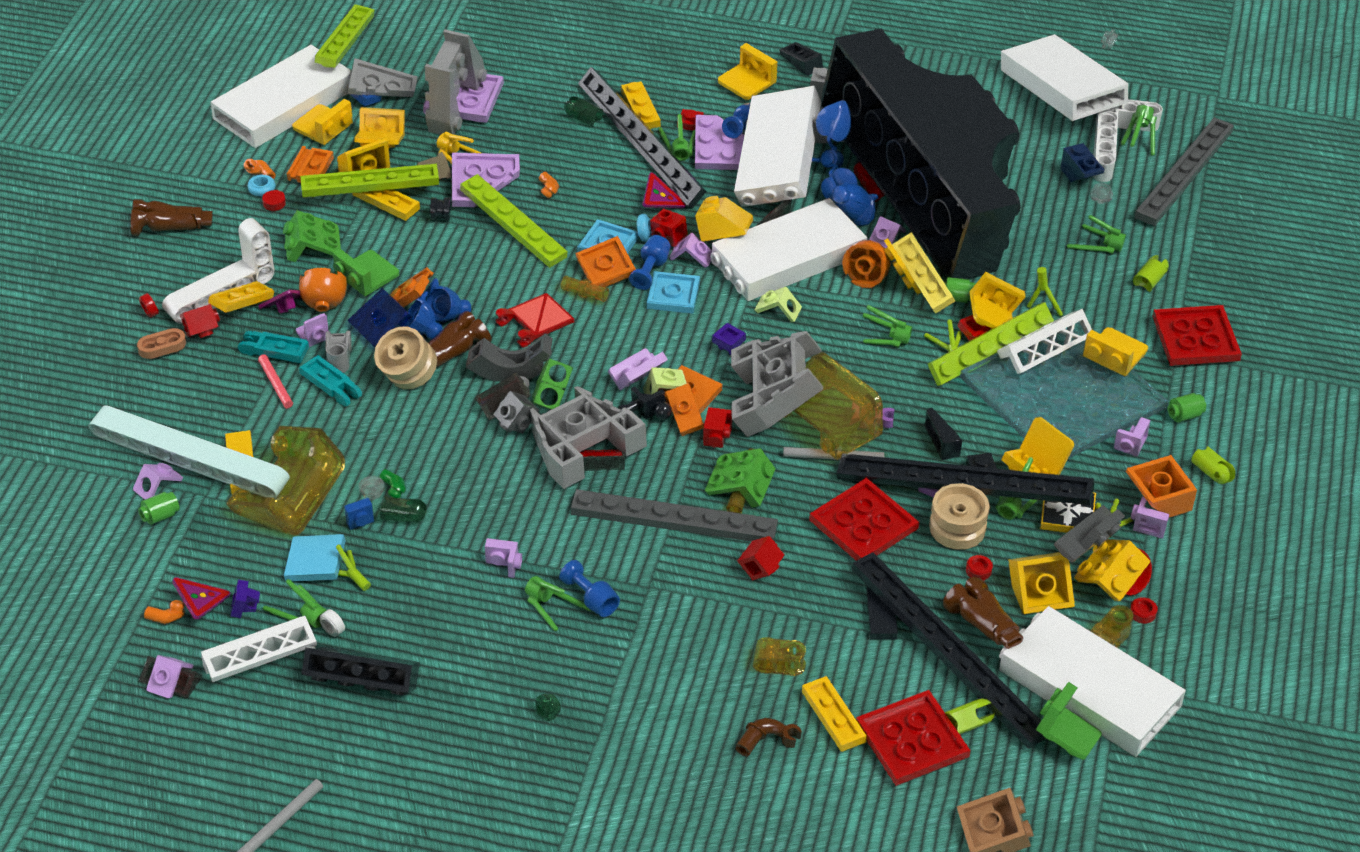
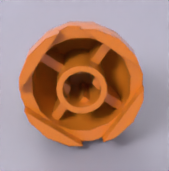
(866, 263)
(322, 289)

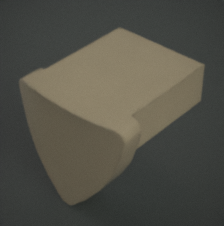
(442, 165)

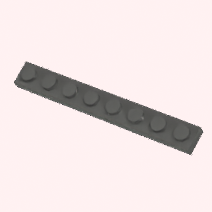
(1184, 171)
(672, 516)

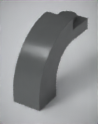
(498, 364)

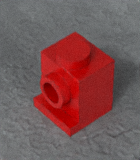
(717, 427)

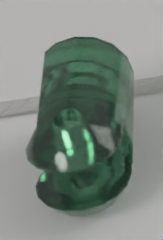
(583, 110)
(403, 510)

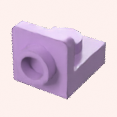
(1132, 441)
(1149, 520)
(503, 553)

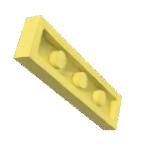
(923, 273)

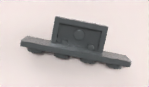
(1089, 532)

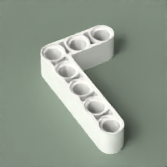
(1106, 133)
(254, 266)

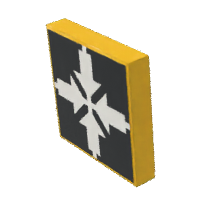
(1064, 516)

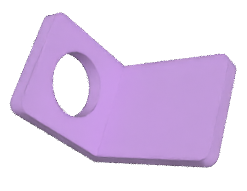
(886, 229)
(695, 248)
(314, 329)
(155, 474)
(165, 675)

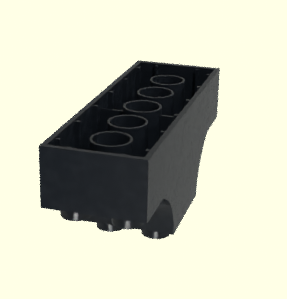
(931, 149)

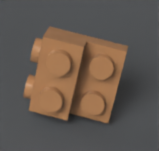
(995, 823)

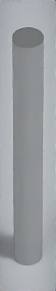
(820, 454)
(282, 817)

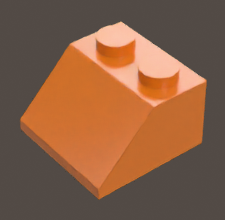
(1164, 485)

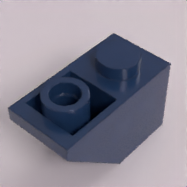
(1079, 163)

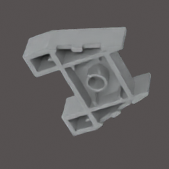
(454, 66)
(778, 379)
(579, 425)

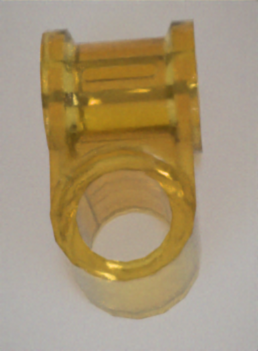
(1115, 625)
(776, 656)

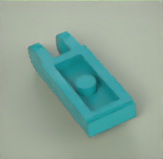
(274, 346)
(330, 380)

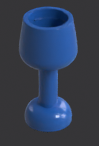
(734, 125)
(654, 255)
(598, 596)

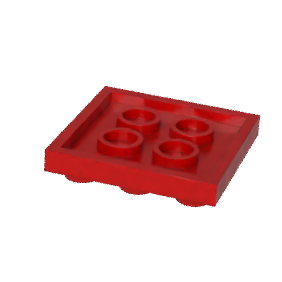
(1196, 335)
(864, 520)
(913, 737)

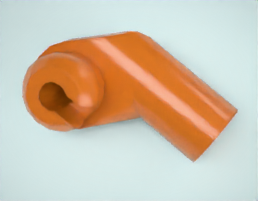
(258, 167)
(551, 185)
(166, 616)

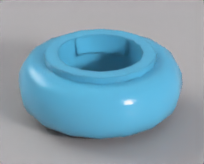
(255, 182)
(643, 227)

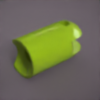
(1151, 273)
(1214, 465)
(965, 717)

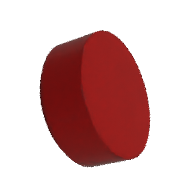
(274, 200)
(148, 305)
(979, 567)
(1144, 610)

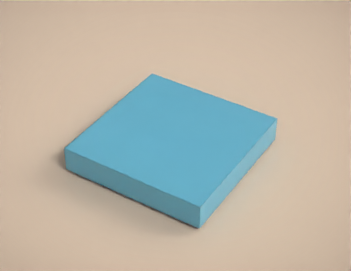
(604, 231)
(673, 292)
(314, 558)

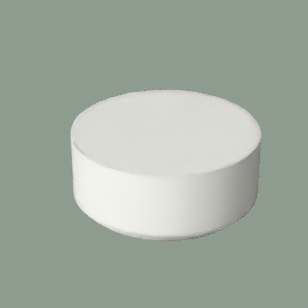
(332, 623)

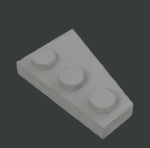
(379, 80)

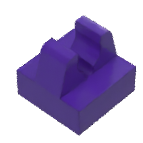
(728, 337)
(244, 599)

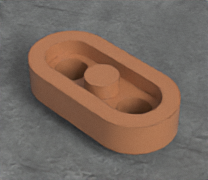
(161, 343)

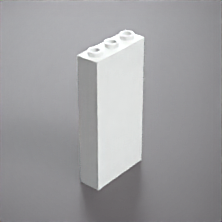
(1064, 77)
(279, 97)
(778, 146)
(786, 249)
(1113, 688)

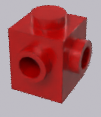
(670, 226)
(200, 321)
(761, 558)

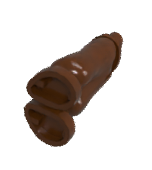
(167, 217)
(458, 337)
(983, 611)

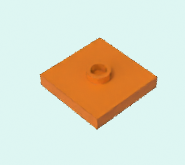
(606, 262)
(702, 387)

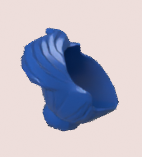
(855, 202)
(445, 302)
(423, 318)

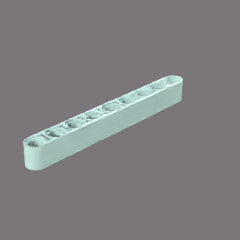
(189, 452)

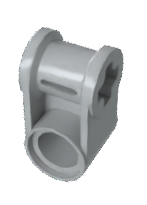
(338, 349)

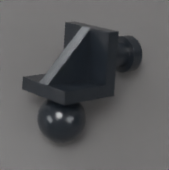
(649, 404)

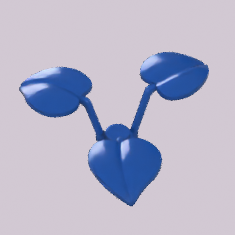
(834, 123)

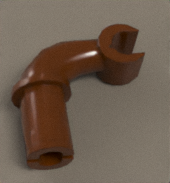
(758, 729)

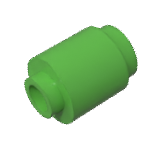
(959, 289)
(1186, 407)
(158, 507)

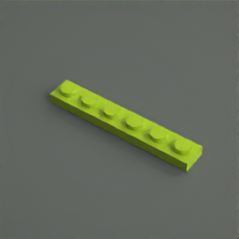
(344, 36)
(369, 180)
(513, 220)
(987, 344)

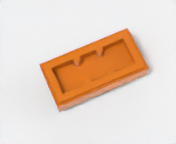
(685, 409)

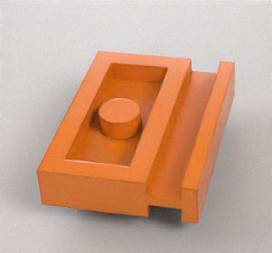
(310, 163)
(412, 288)

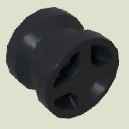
(440, 208)

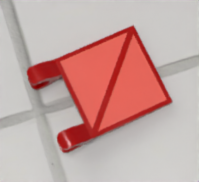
(537, 316)

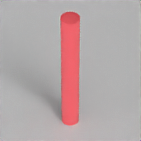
(275, 381)

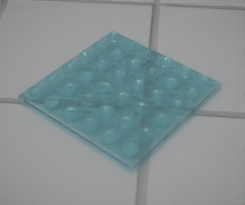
(1066, 391)

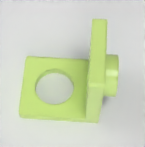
(779, 298)
(663, 378)

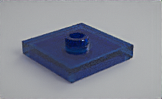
(378, 317)

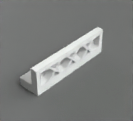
(1049, 330)
(255, 645)

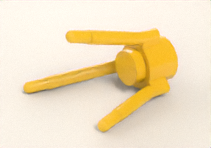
(449, 144)

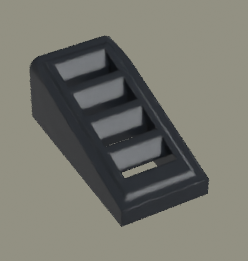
(804, 59)
(942, 435)

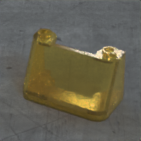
(845, 410)
(313, 469)

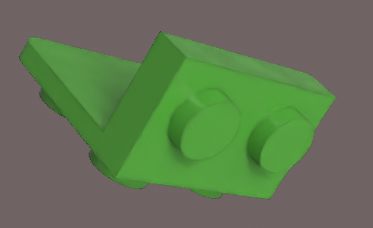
(311, 232)
(366, 271)
(743, 472)
(1066, 727)

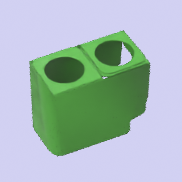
(559, 387)

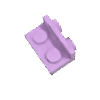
(635, 368)

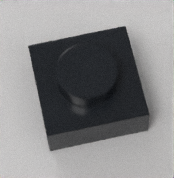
(981, 460)

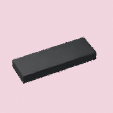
(881, 618)

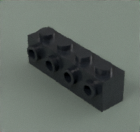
(360, 668)

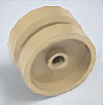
(405, 357)
(959, 516)

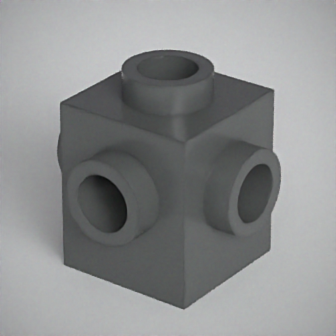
(515, 412)

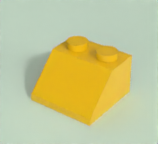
(365, 157)
(721, 219)
(1042, 582)

